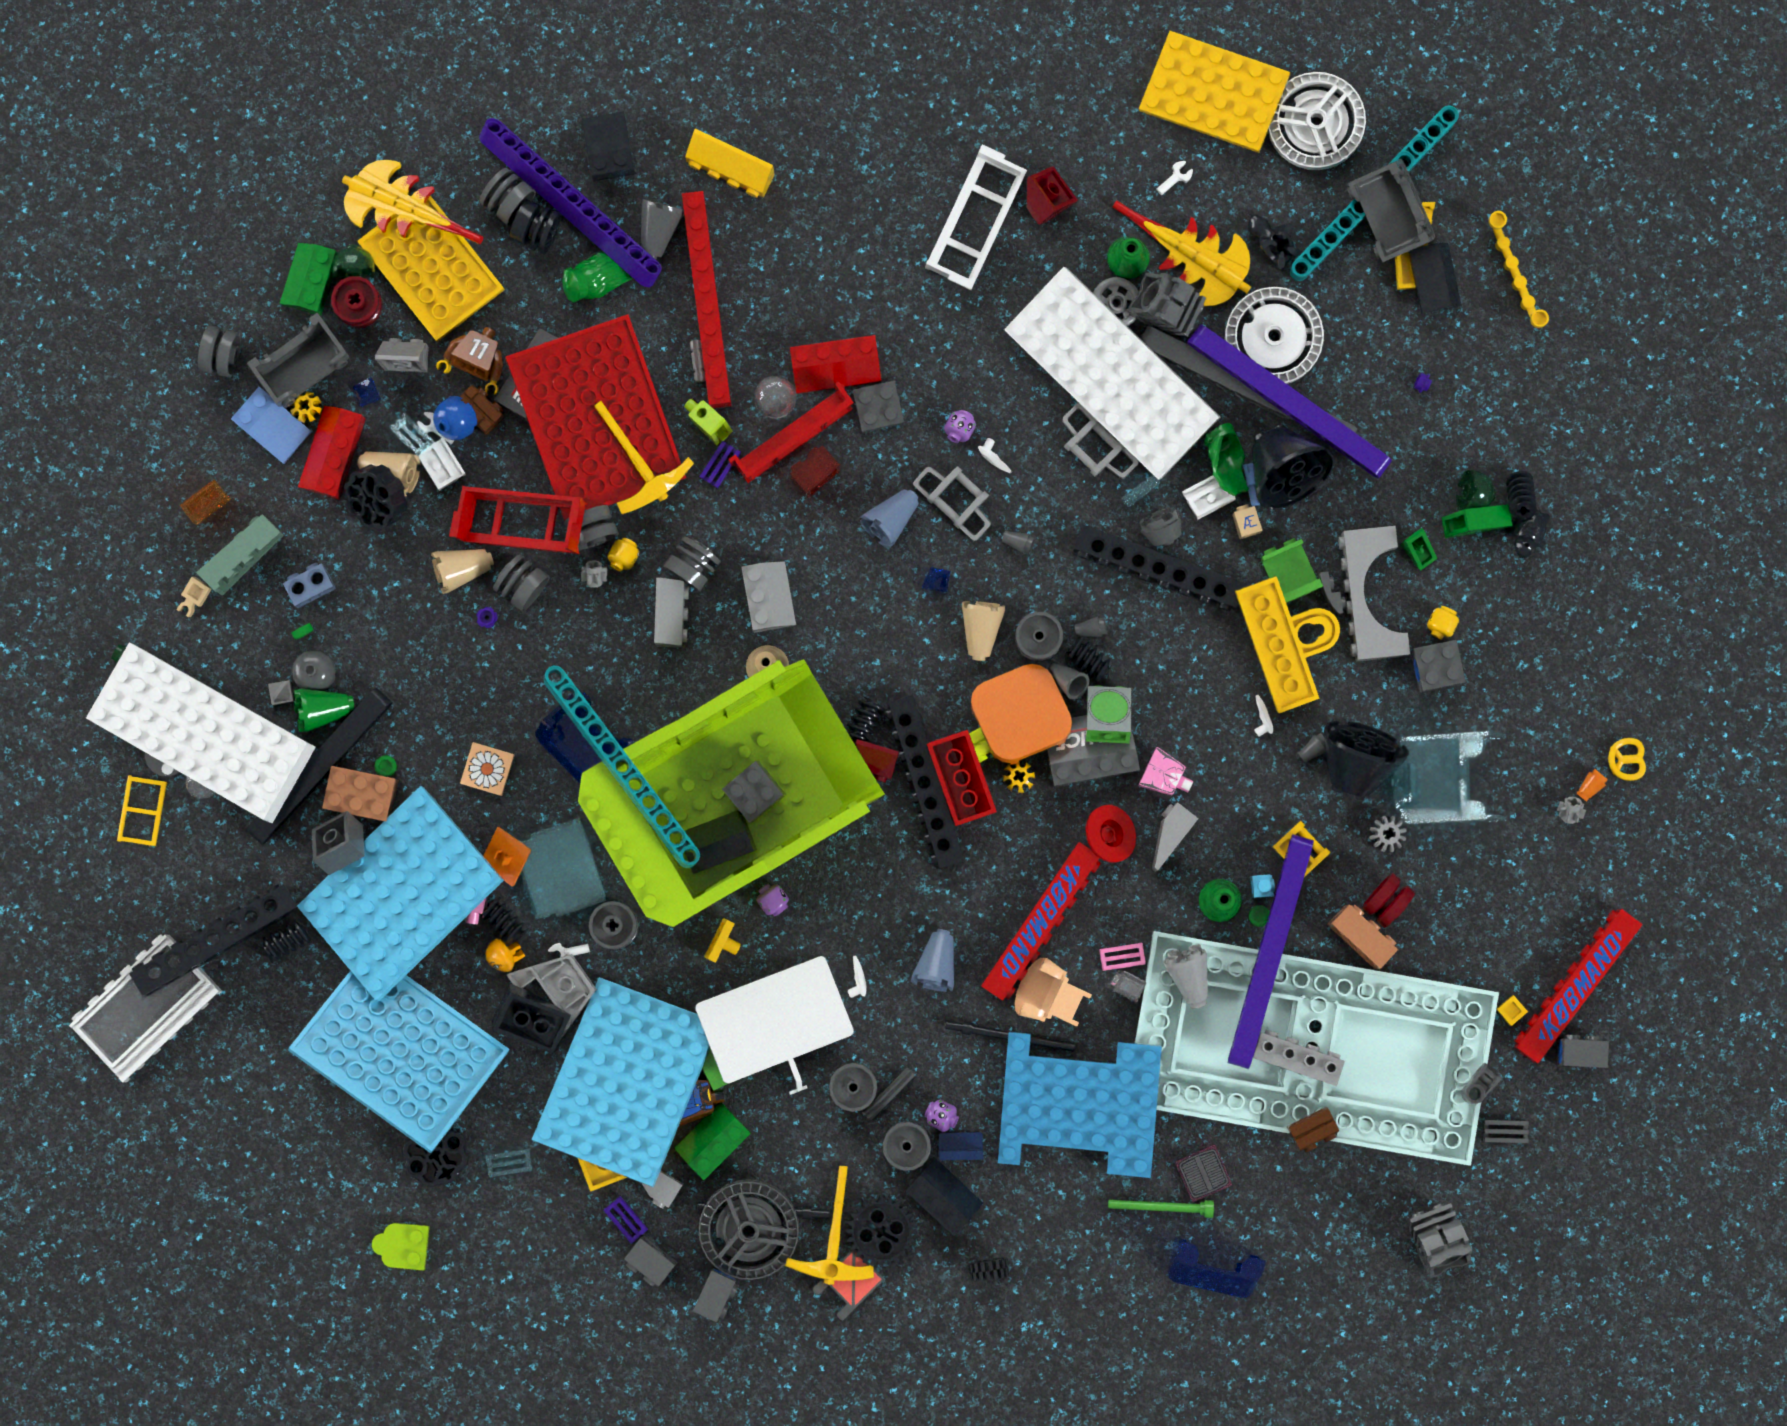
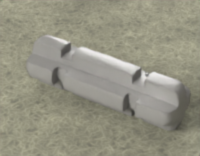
(697, 361)

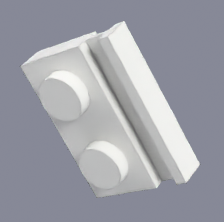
(441, 464)
(1206, 497)

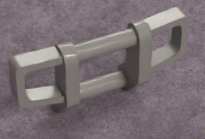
(1093, 424)
(958, 520)

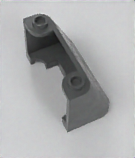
(1392, 210)
(300, 362)

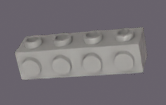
(1299, 1059)

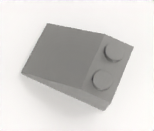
(403, 356)
(1172, 830)

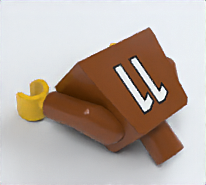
(475, 355)

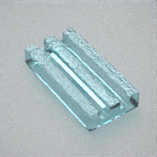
(401, 424)
(511, 1171)

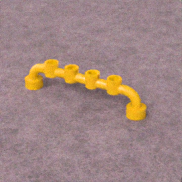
(1538, 318)

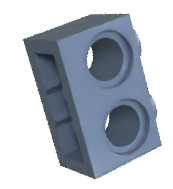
(311, 590)

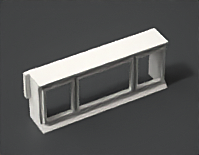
(995, 159)

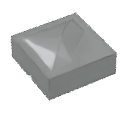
(281, 692)

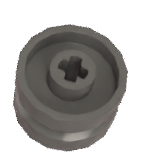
(219, 351)
(594, 527)
(1038, 649)
(606, 914)
(845, 1097)
(894, 1141)

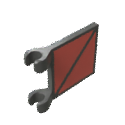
(851, 1291)

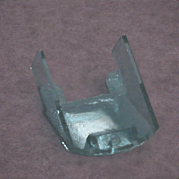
(1436, 780)

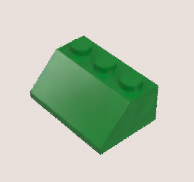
(309, 278)
(712, 1141)

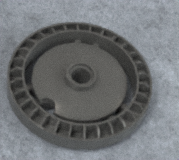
(750, 1212)

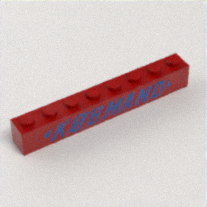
(1040, 922)
(1577, 986)

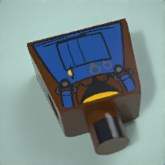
(701, 1102)

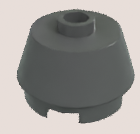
(1162, 527)

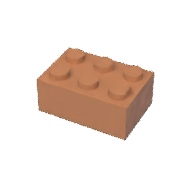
(360, 793)
(1363, 936)

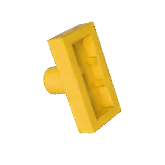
(722, 941)

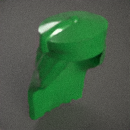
(593, 278)
(1226, 458)

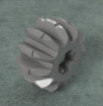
(1383, 827)

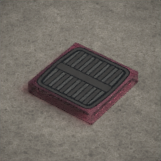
(1203, 1173)

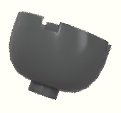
(313, 671)

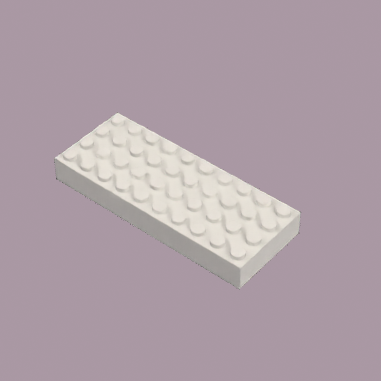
(1112, 373)
(200, 733)

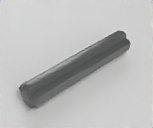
(888, 1094)

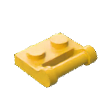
(1282, 846)

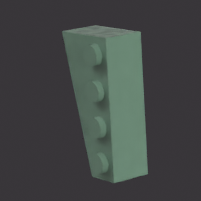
(240, 554)

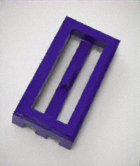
(704, 474)
(637, 1233)

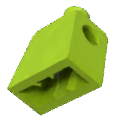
(708, 421)

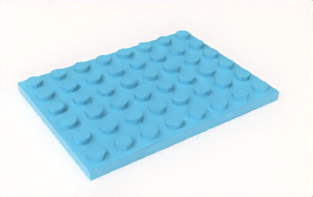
(402, 895)
(400, 1055)
(624, 1082)

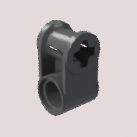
(1481, 1084)

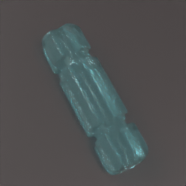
(1140, 491)

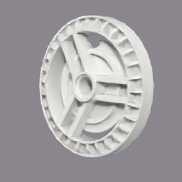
(1319, 137)
(1283, 321)

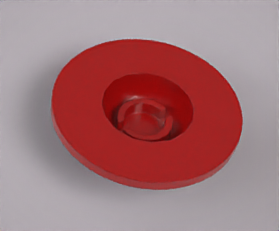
(1110, 833)

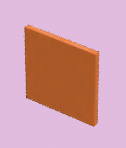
(506, 855)

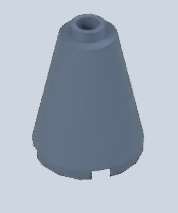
(890, 517)
(936, 963)

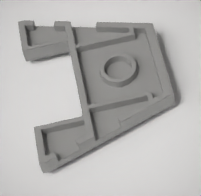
(562, 981)

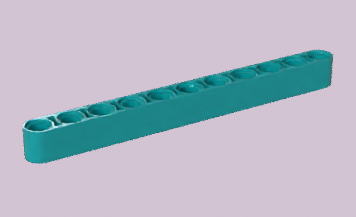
(1353, 217)
(619, 755)

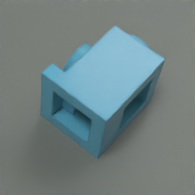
(1262, 886)

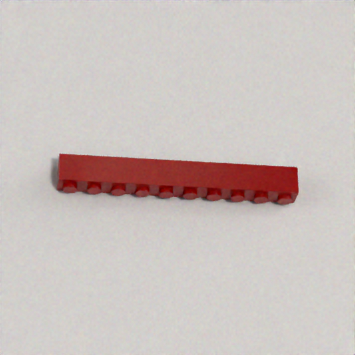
(706, 299)

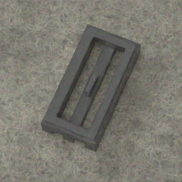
(1525, 1131)

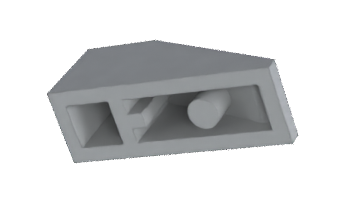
(664, 1190)

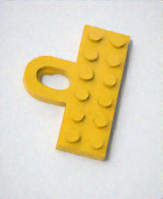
(1278, 645)

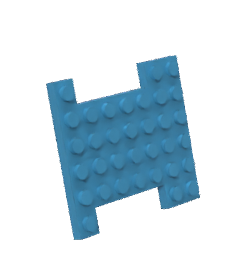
(1082, 1104)

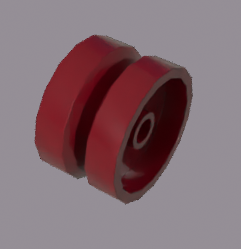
(351, 313)
(1391, 903)

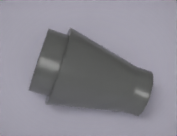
(1020, 541)
(1091, 628)
(1313, 748)

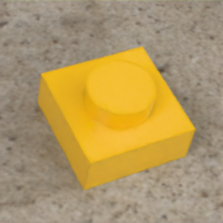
(1511, 1010)

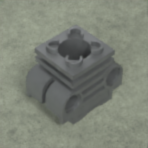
(1167, 304)
(1440, 1239)

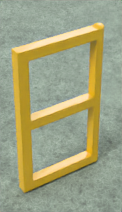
(158, 813)

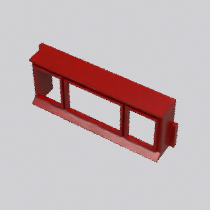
(794, 435)
(463, 519)

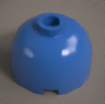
(454, 418)

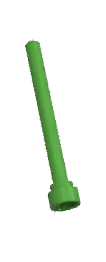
(1204, 1208)

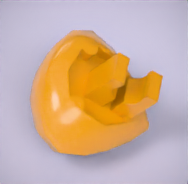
(502, 956)

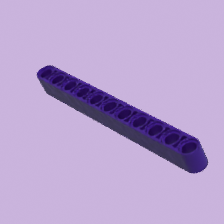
(570, 202)
(1289, 401)
(1270, 951)

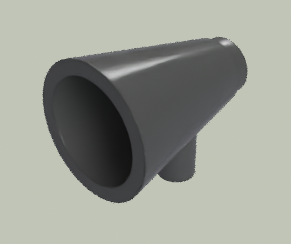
(1069, 680)

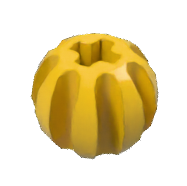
(311, 402)
(1017, 783)

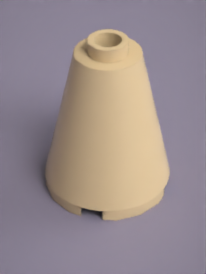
(401, 465)
(460, 567)
(981, 627)
(763, 654)

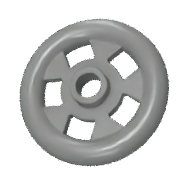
(1113, 285)

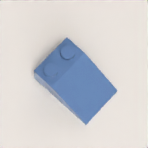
(271, 425)

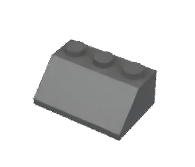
(768, 596)
(670, 613)

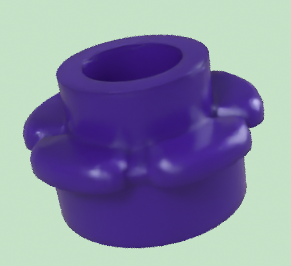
(1422, 382)
(487, 611)

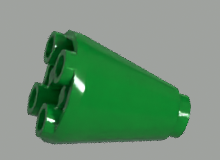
(1128, 264)
(320, 707)
(1210, 900)

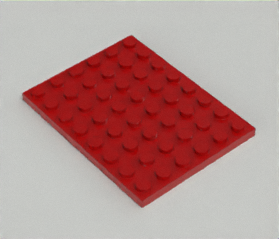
(578, 449)

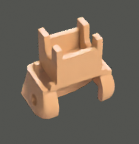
(1047, 993)

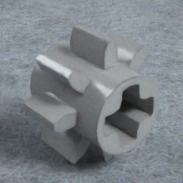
(594, 574)
(1571, 810)

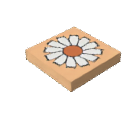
(487, 769)

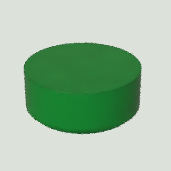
(302, 631)
(385, 766)
(1258, 915)

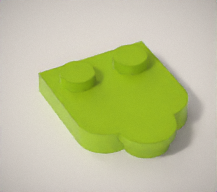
(403, 1246)

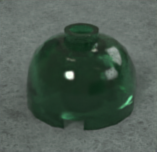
(353, 262)
(1476, 490)

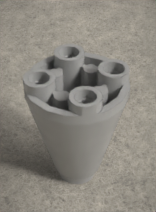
(1189, 974)

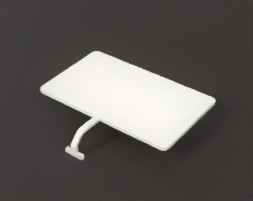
(774, 1020)

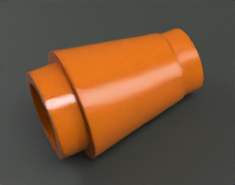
(1592, 784)

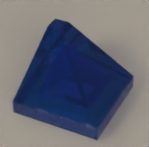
(366, 392)
(936, 580)

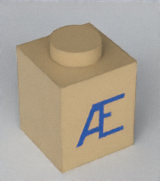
(1246, 521)

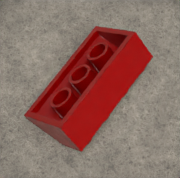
(826, 363)
(332, 452)
(961, 777)

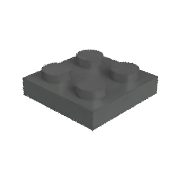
(878, 406)

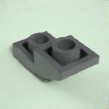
(1334, 600)

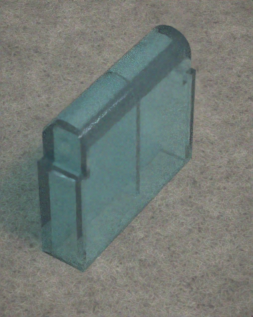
(561, 871)

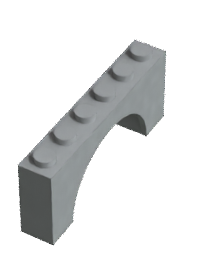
(1369, 637)

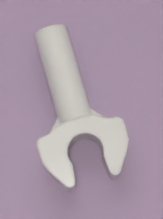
(1177, 176)
(431, 428)
(581, 949)

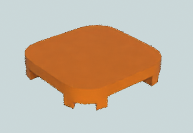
(1021, 713)

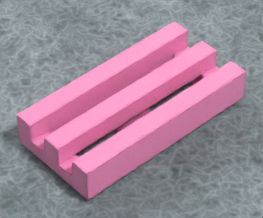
(1139, 954)

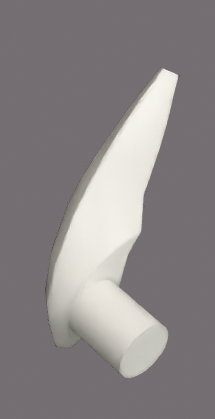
(993, 458)
(1267, 725)
(859, 978)

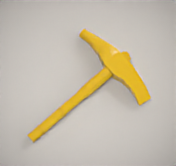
(654, 487)
(830, 1268)

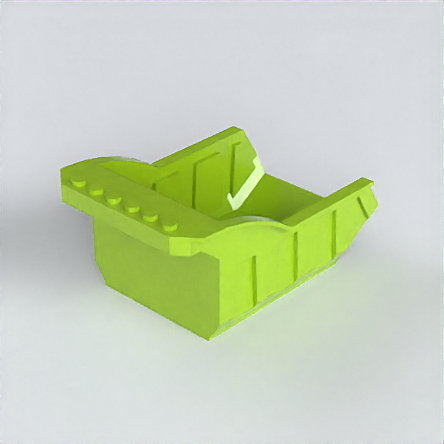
(769, 719)

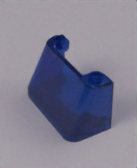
(568, 745)
(1186, 1271)

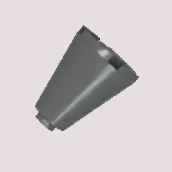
(658, 226)

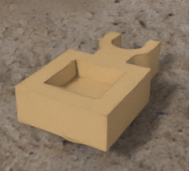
(195, 593)

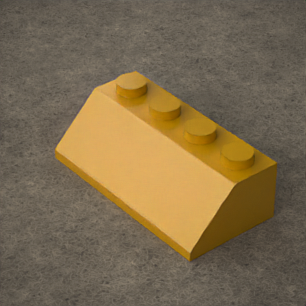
(729, 164)

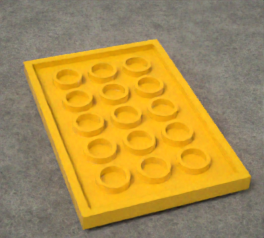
(1214, 91)
(433, 272)

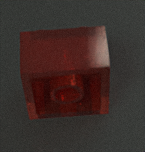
(814, 471)

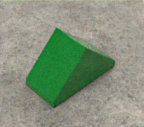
(1419, 549)

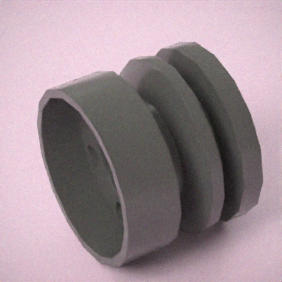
(504, 194)
(692, 563)
(517, 580)

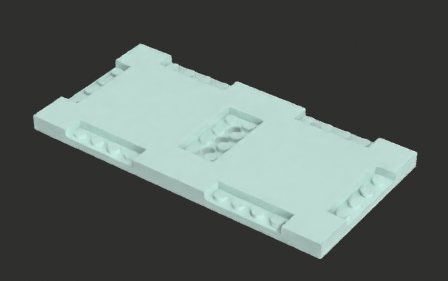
(1401, 1038)

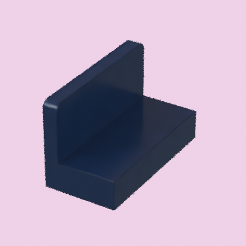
(961, 1146)

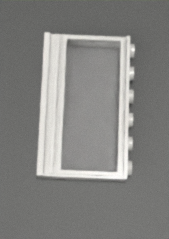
(131, 1029)

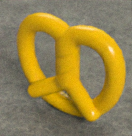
(1627, 759)

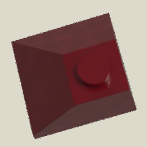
(1048, 195)
(878, 759)

